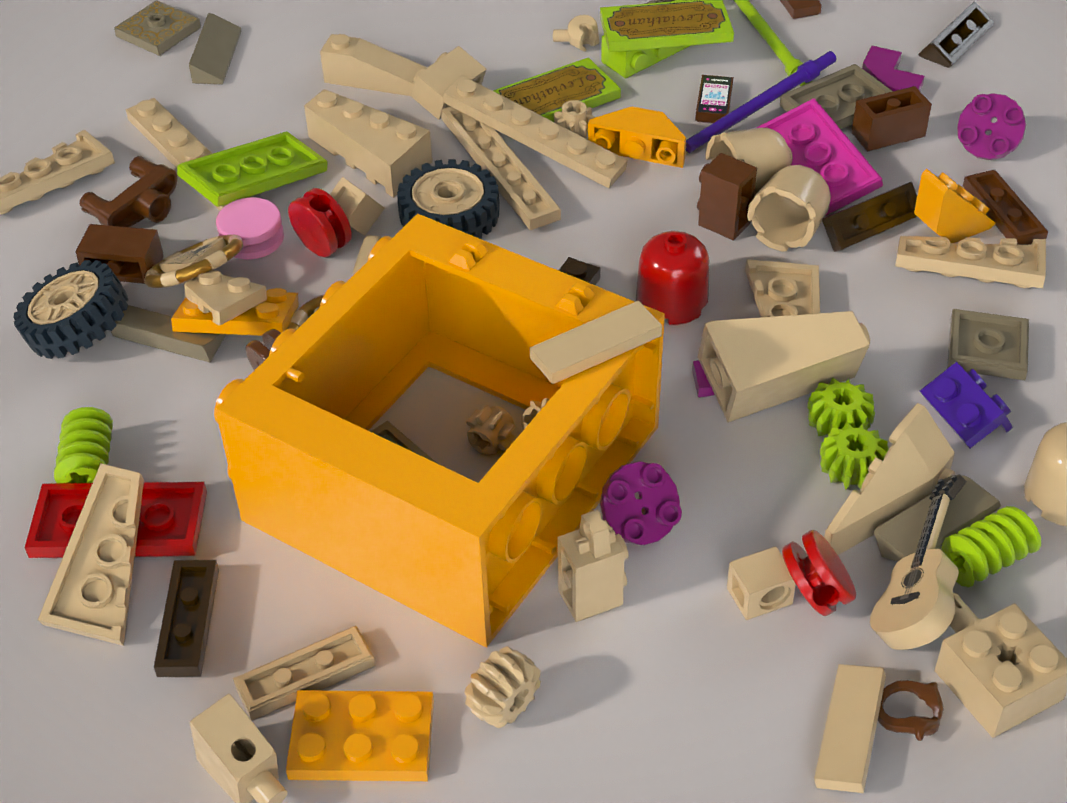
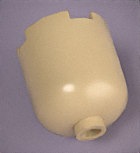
(756, 147)
(789, 207)
(1048, 476)

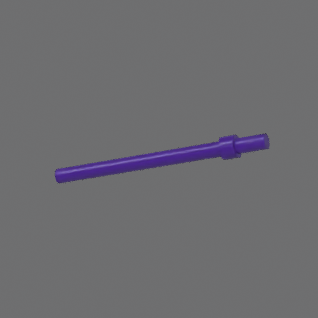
(805, 73)

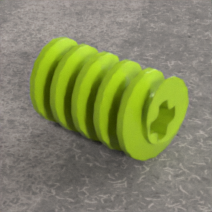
(83, 445)
(991, 544)

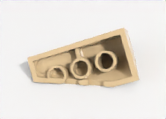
(902, 479)

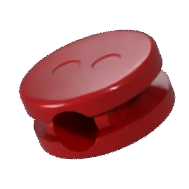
(320, 222)
(819, 573)

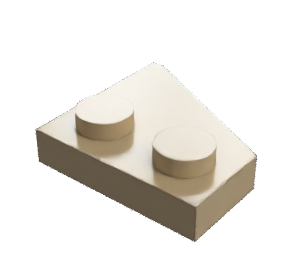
(224, 295)

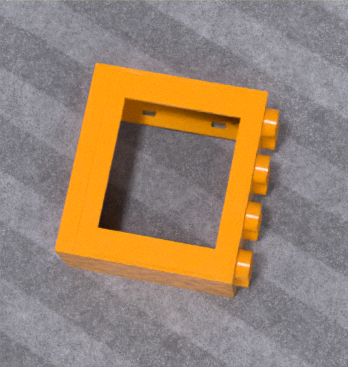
(393, 517)

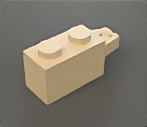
(591, 567)

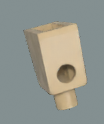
(236, 753)

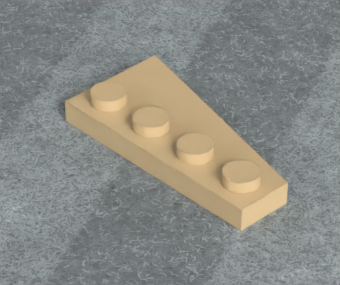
(59, 170)
(973, 259)
(784, 287)
(97, 567)

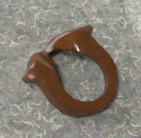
(915, 725)

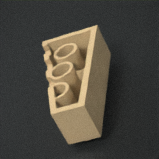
(368, 138)

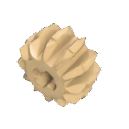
(502, 687)

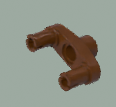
(142, 200)

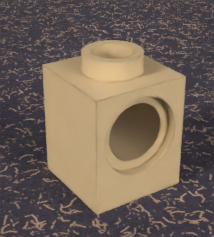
(358, 206)
(760, 583)

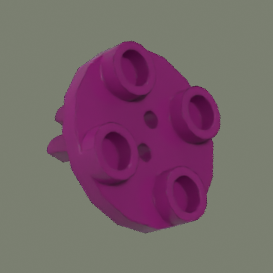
(977, 119)
(656, 494)

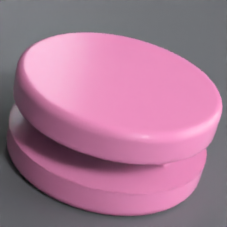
(255, 222)

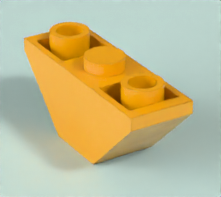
(639, 135)
(950, 208)

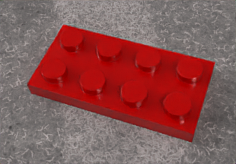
(167, 520)

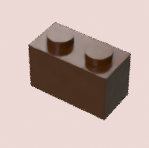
(891, 118)
(726, 195)
(124, 249)

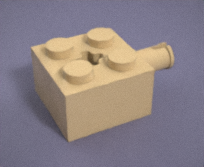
(1001, 667)

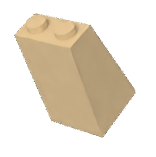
(778, 357)

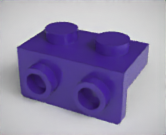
(965, 405)

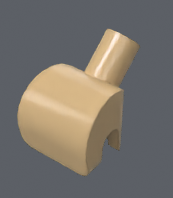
(580, 31)

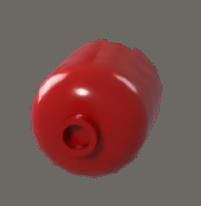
(674, 276)

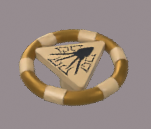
(193, 260)

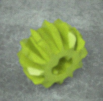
(840, 403)
(850, 452)

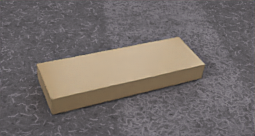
(595, 342)
(305, 669)
(850, 728)

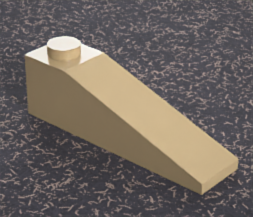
(366, 66)

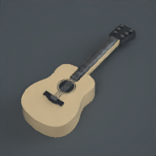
(920, 591)

